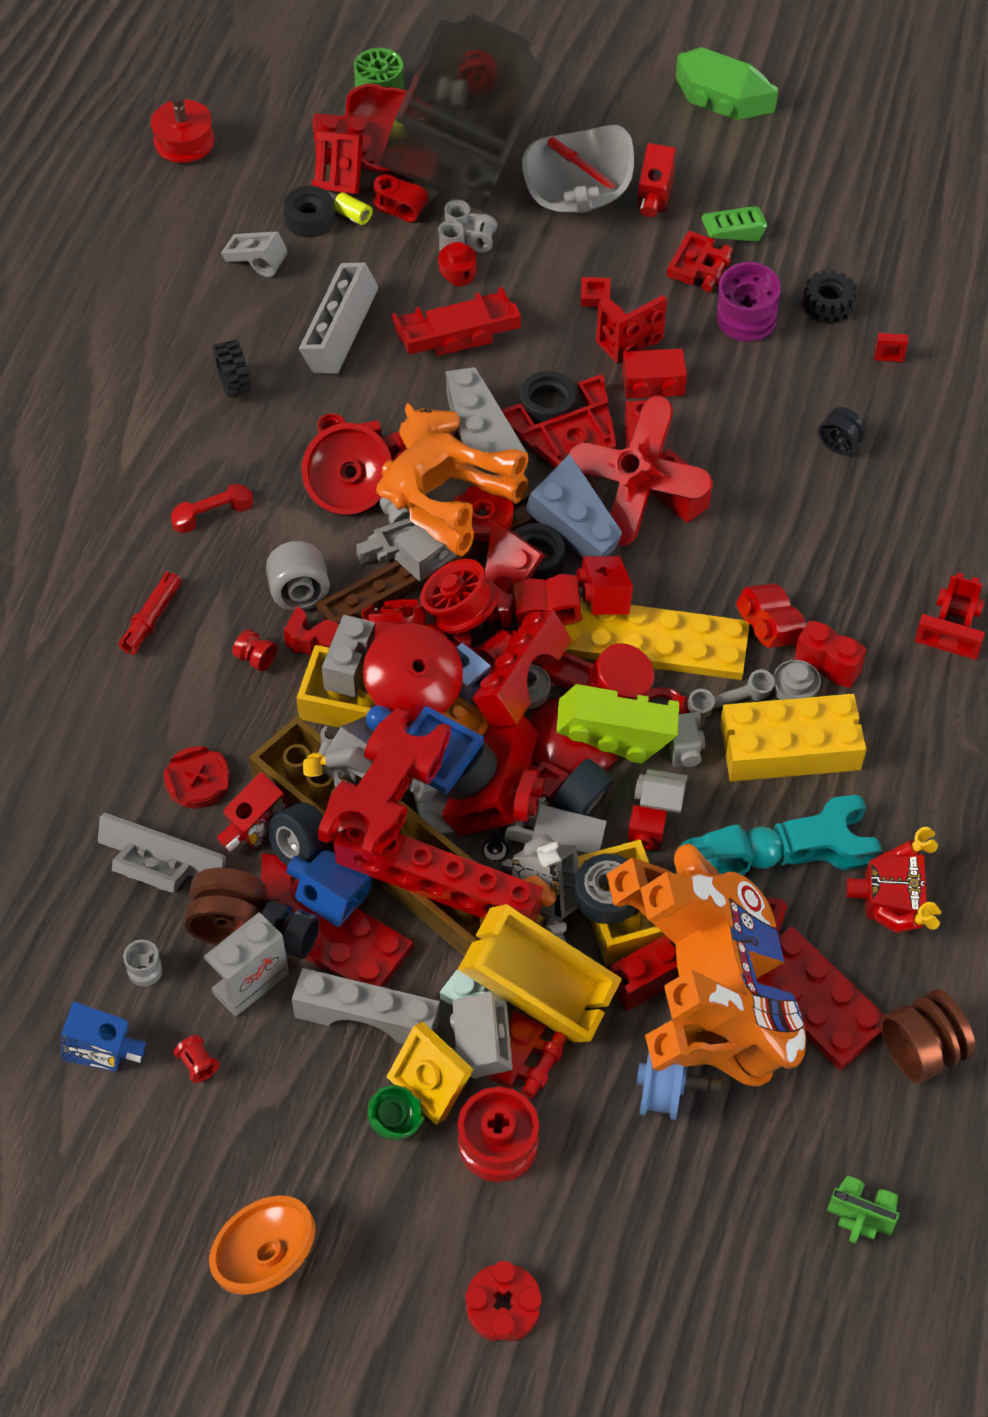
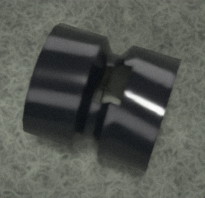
(297, 928)

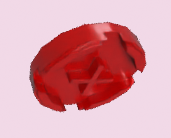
(197, 777)

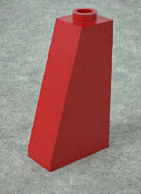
(495, 802)

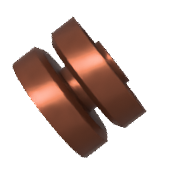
(222, 903)

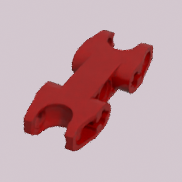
(374, 801)

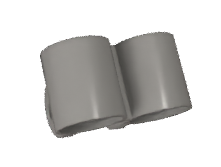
(466, 227)

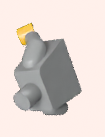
(345, 750)

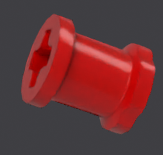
(196, 1058)

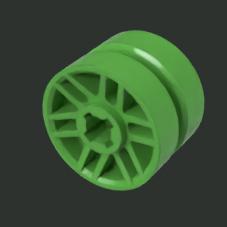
(379, 67)

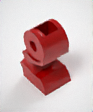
(301, 640)

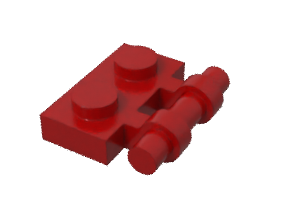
(690, 260)
(524, 1041)

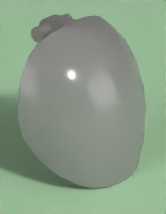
(567, 187)

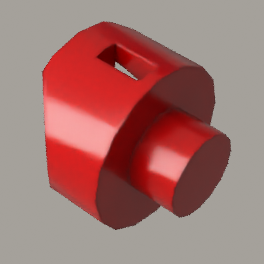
(455, 260)

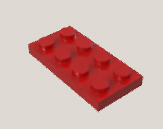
(358, 948)
(833, 1010)

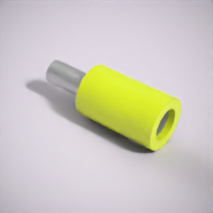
(351, 208)

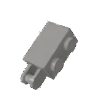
(563, 827)

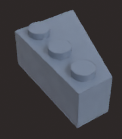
(574, 510)

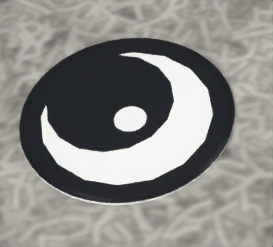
(495, 850)

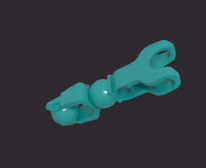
(793, 841)

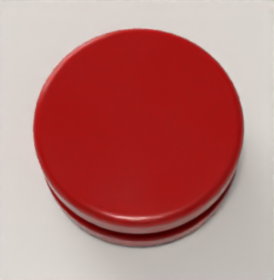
(623, 670)

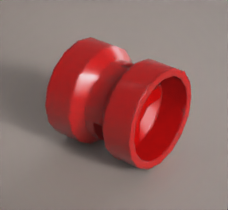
(255, 650)

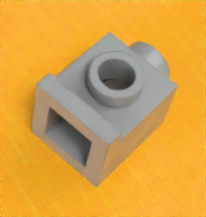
(690, 741)

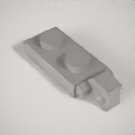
(381, 543)

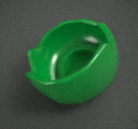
(395, 1113)

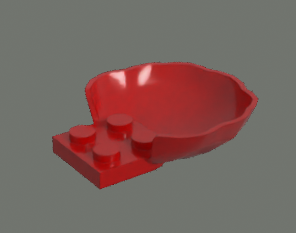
(368, 113)

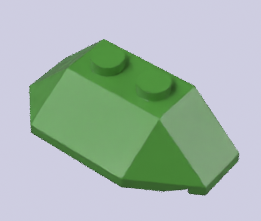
(724, 84)

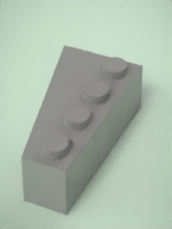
(481, 419)

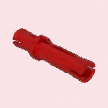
(144, 621)

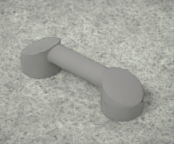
(757, 688)

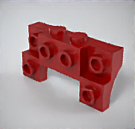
(457, 325)

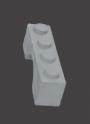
(331, 998)

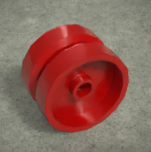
(498, 1134)

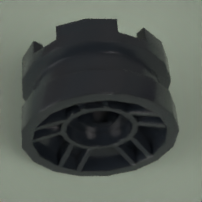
(842, 431)

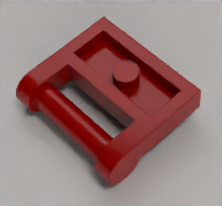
(345, 161)

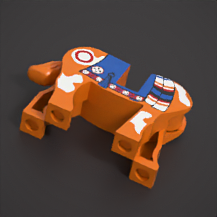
(722, 946)

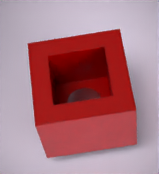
(647, 826)

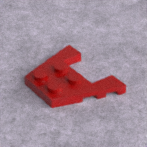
(557, 436)

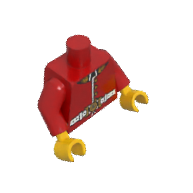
(897, 886)

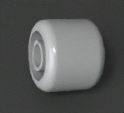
(297, 575)

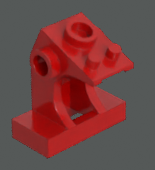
(961, 601)

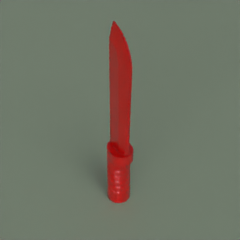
(572, 156)

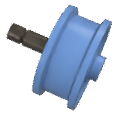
(664, 1087)

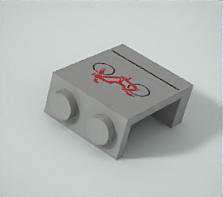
(249, 963)

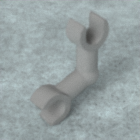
(338, 772)

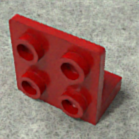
(630, 331)

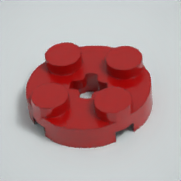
(496, 507)
(503, 1280)

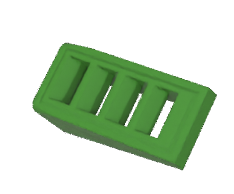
(745, 224)

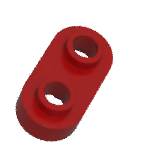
(527, 795)

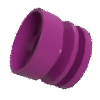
(748, 301)

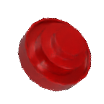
(503, 612)

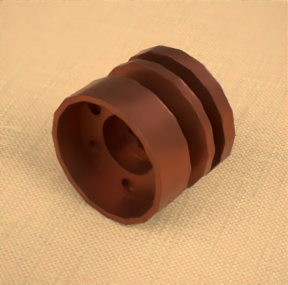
(928, 1036)

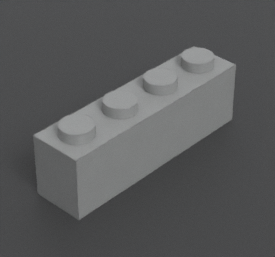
(339, 318)

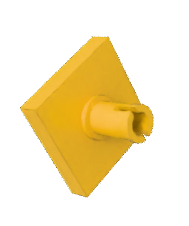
(430, 1072)

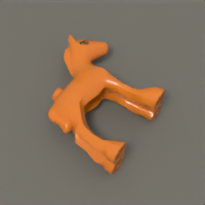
(435, 457)

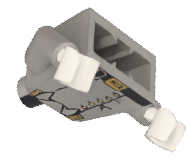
(558, 868)

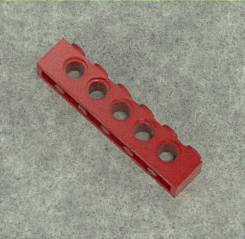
(440, 875)

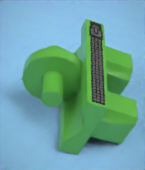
(862, 1215)

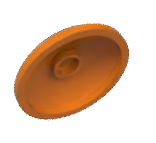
(262, 1245)

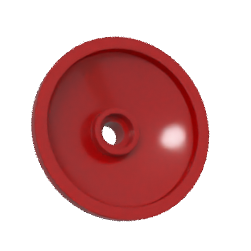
(331, 457)
(394, 682)
(560, 749)

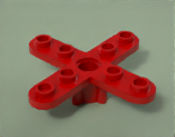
(652, 471)

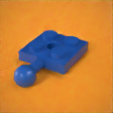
(460, 749)

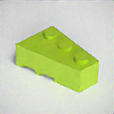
(616, 723)

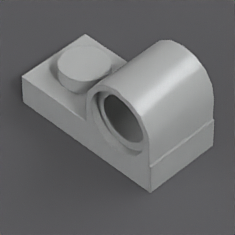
(262, 250)

